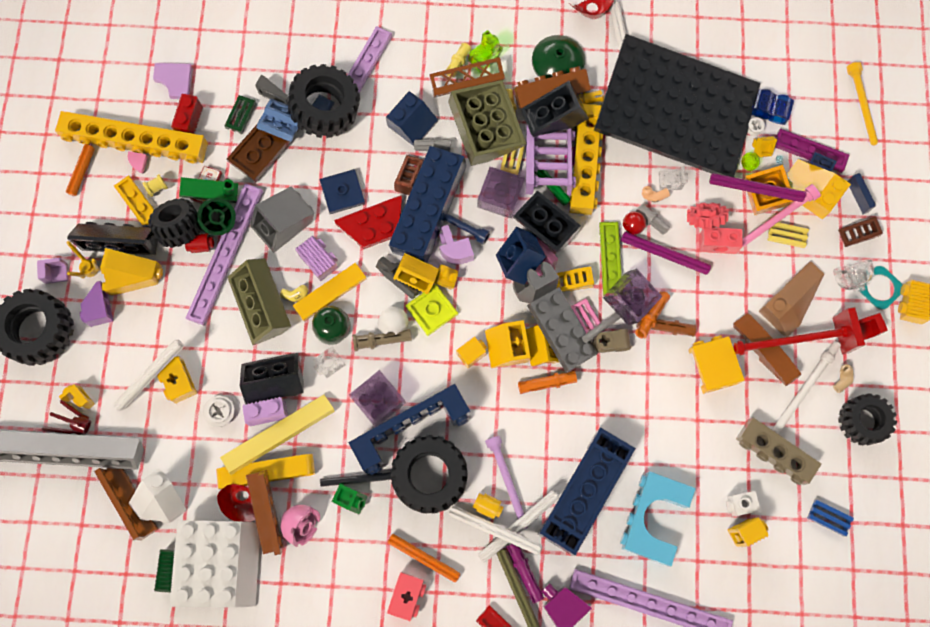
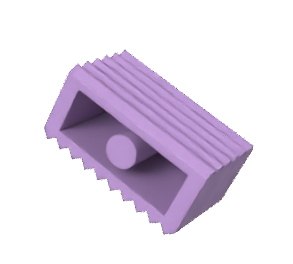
(317, 258)
(265, 411)

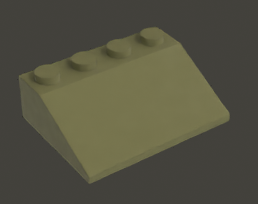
(486, 121)

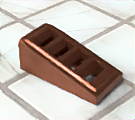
(404, 185)
(873, 222)

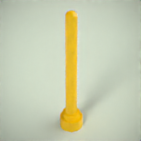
(855, 70)

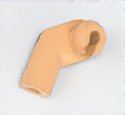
(653, 196)

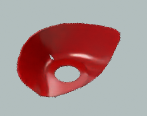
(603, 6)
(227, 500)

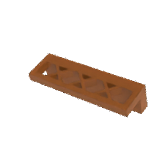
(446, 89)
(120, 491)
(265, 512)

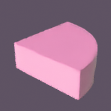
(137, 161)

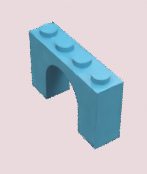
(637, 538)

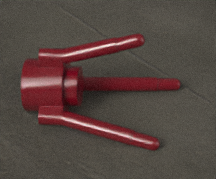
(79, 424)

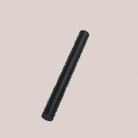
(355, 479)

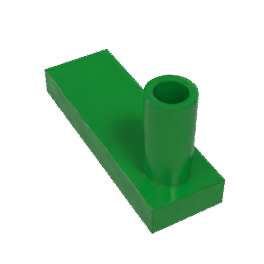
(208, 189)

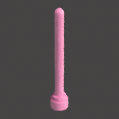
(811, 194)

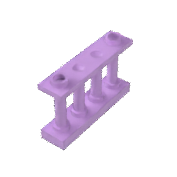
(533, 165)

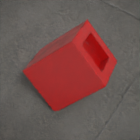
(872, 326)

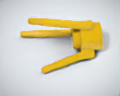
(86, 267)

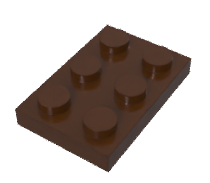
(257, 153)

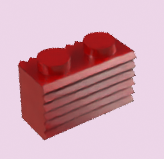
(187, 114)

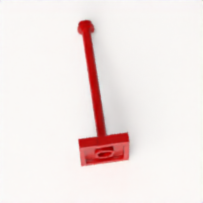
(846, 329)

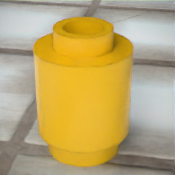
(488, 506)

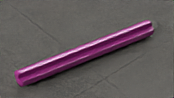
(757, 187)
(666, 253)

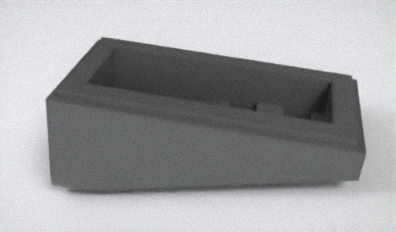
(270, 90)

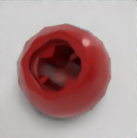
(634, 222)

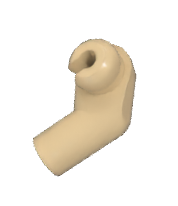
(846, 378)

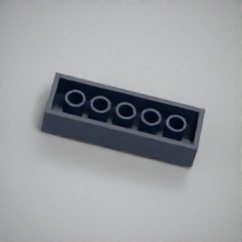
(428, 204)

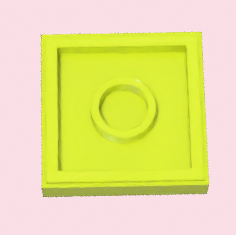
(431, 310)

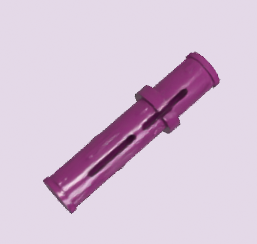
(525, 572)

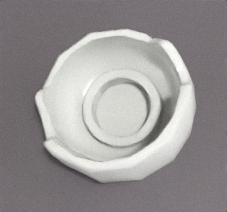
(393, 320)

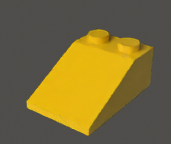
(828, 184)

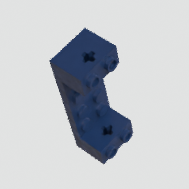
(449, 399)
(586, 491)

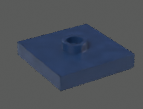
(342, 191)

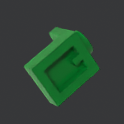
(349, 499)

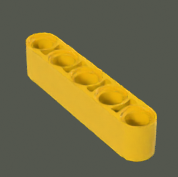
(277, 470)

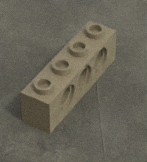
(807, 465)

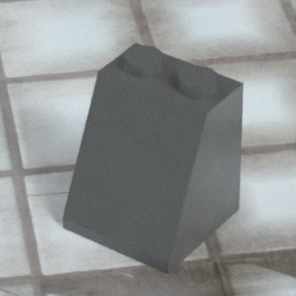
(281, 218)

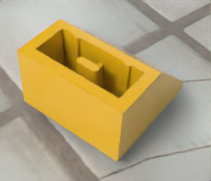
(507, 344)

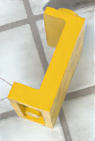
(716, 364)

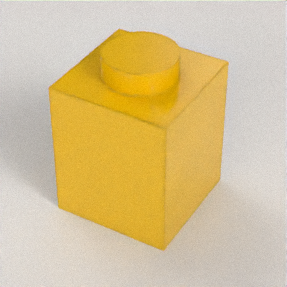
(471, 352)

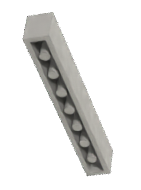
(70, 449)

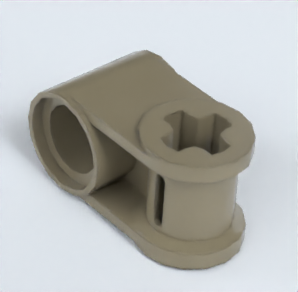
(615, 341)

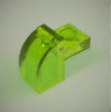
(486, 50)

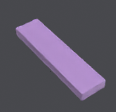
(369, 56)

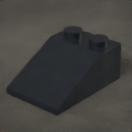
(555, 111)

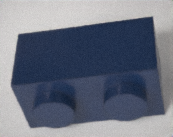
(822, 161)

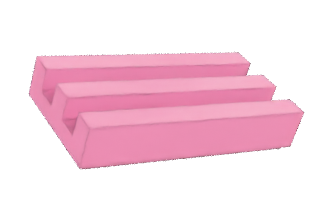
(579, 305)

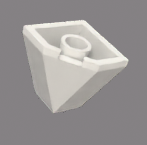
(157, 499)

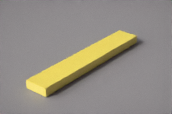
(277, 434)

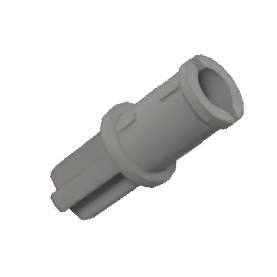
(423, 145)
(653, 219)

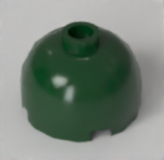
(216, 216)
(331, 325)

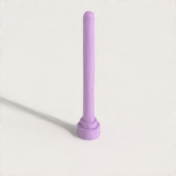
(495, 445)

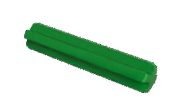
(557, 191)

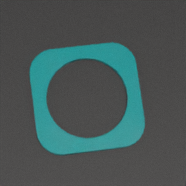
(880, 270)

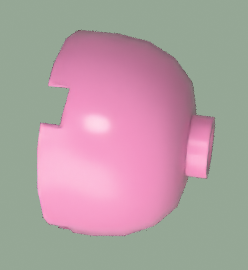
(298, 524)

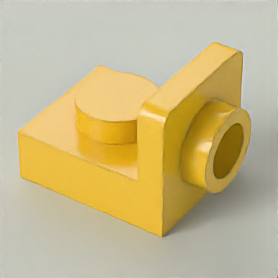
(78, 395)

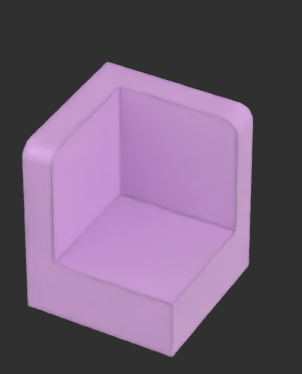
(52, 270)

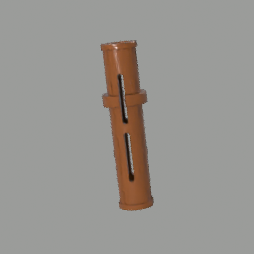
(674, 327)

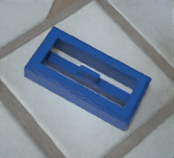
(846, 525)

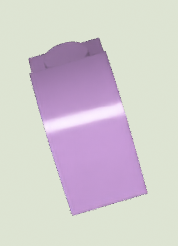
(455, 252)

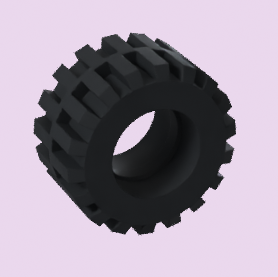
(174, 222)
(882, 416)

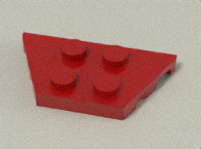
(373, 223)

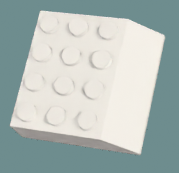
(215, 564)

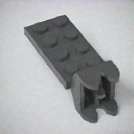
(555, 317)

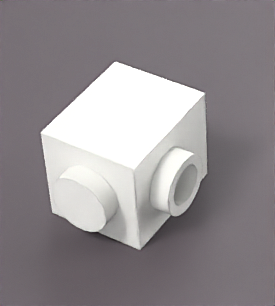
(743, 503)

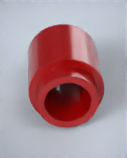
(200, 244)

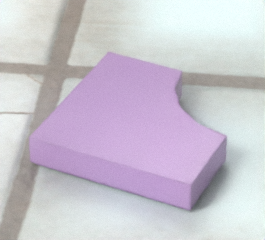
(173, 76)

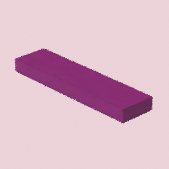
(804, 148)

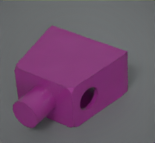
(564, 606)

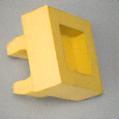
(764, 146)
(446, 277)

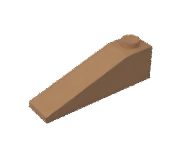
(791, 303)

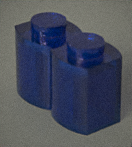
(772, 106)

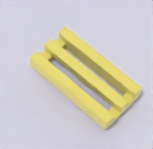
(509, 169)
(786, 227)

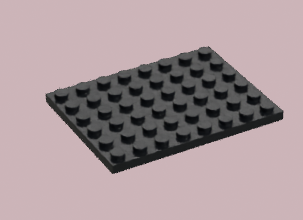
(677, 107)

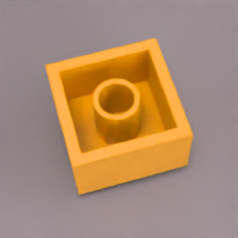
(764, 203)

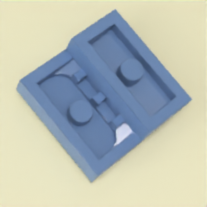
(277, 121)

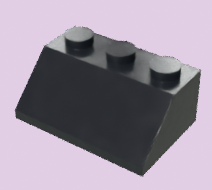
(547, 222)
(271, 378)

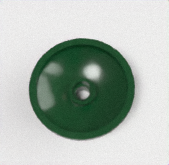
(547, 61)

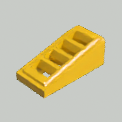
(572, 273)

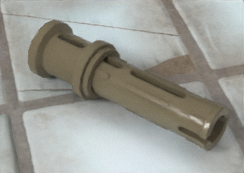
(372, 340)

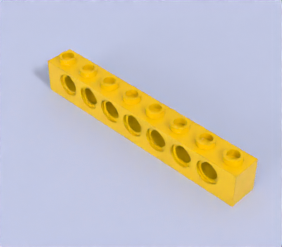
(70, 122)

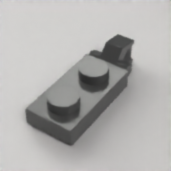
(388, 270)

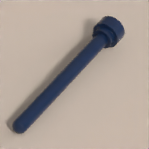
(479, 234)

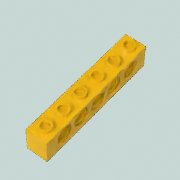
(585, 204)

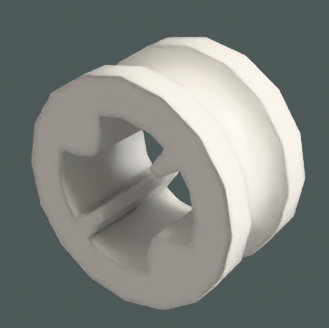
(761, 125)

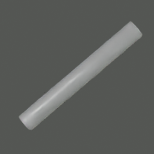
(601, 327)

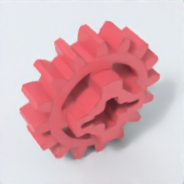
(707, 215)

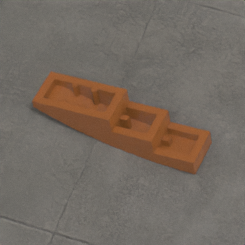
(773, 357)

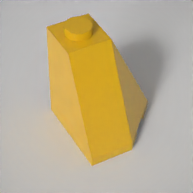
(128, 272)

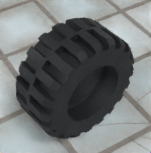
(325, 80)
(52, 339)
(401, 474)

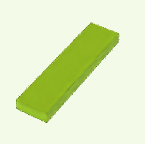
(609, 254)

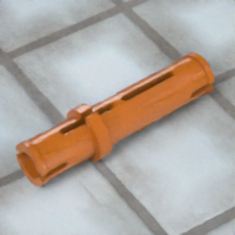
(650, 319)
(555, 380)

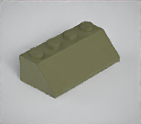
(258, 301)

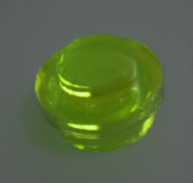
(750, 161)

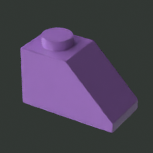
(96, 307)

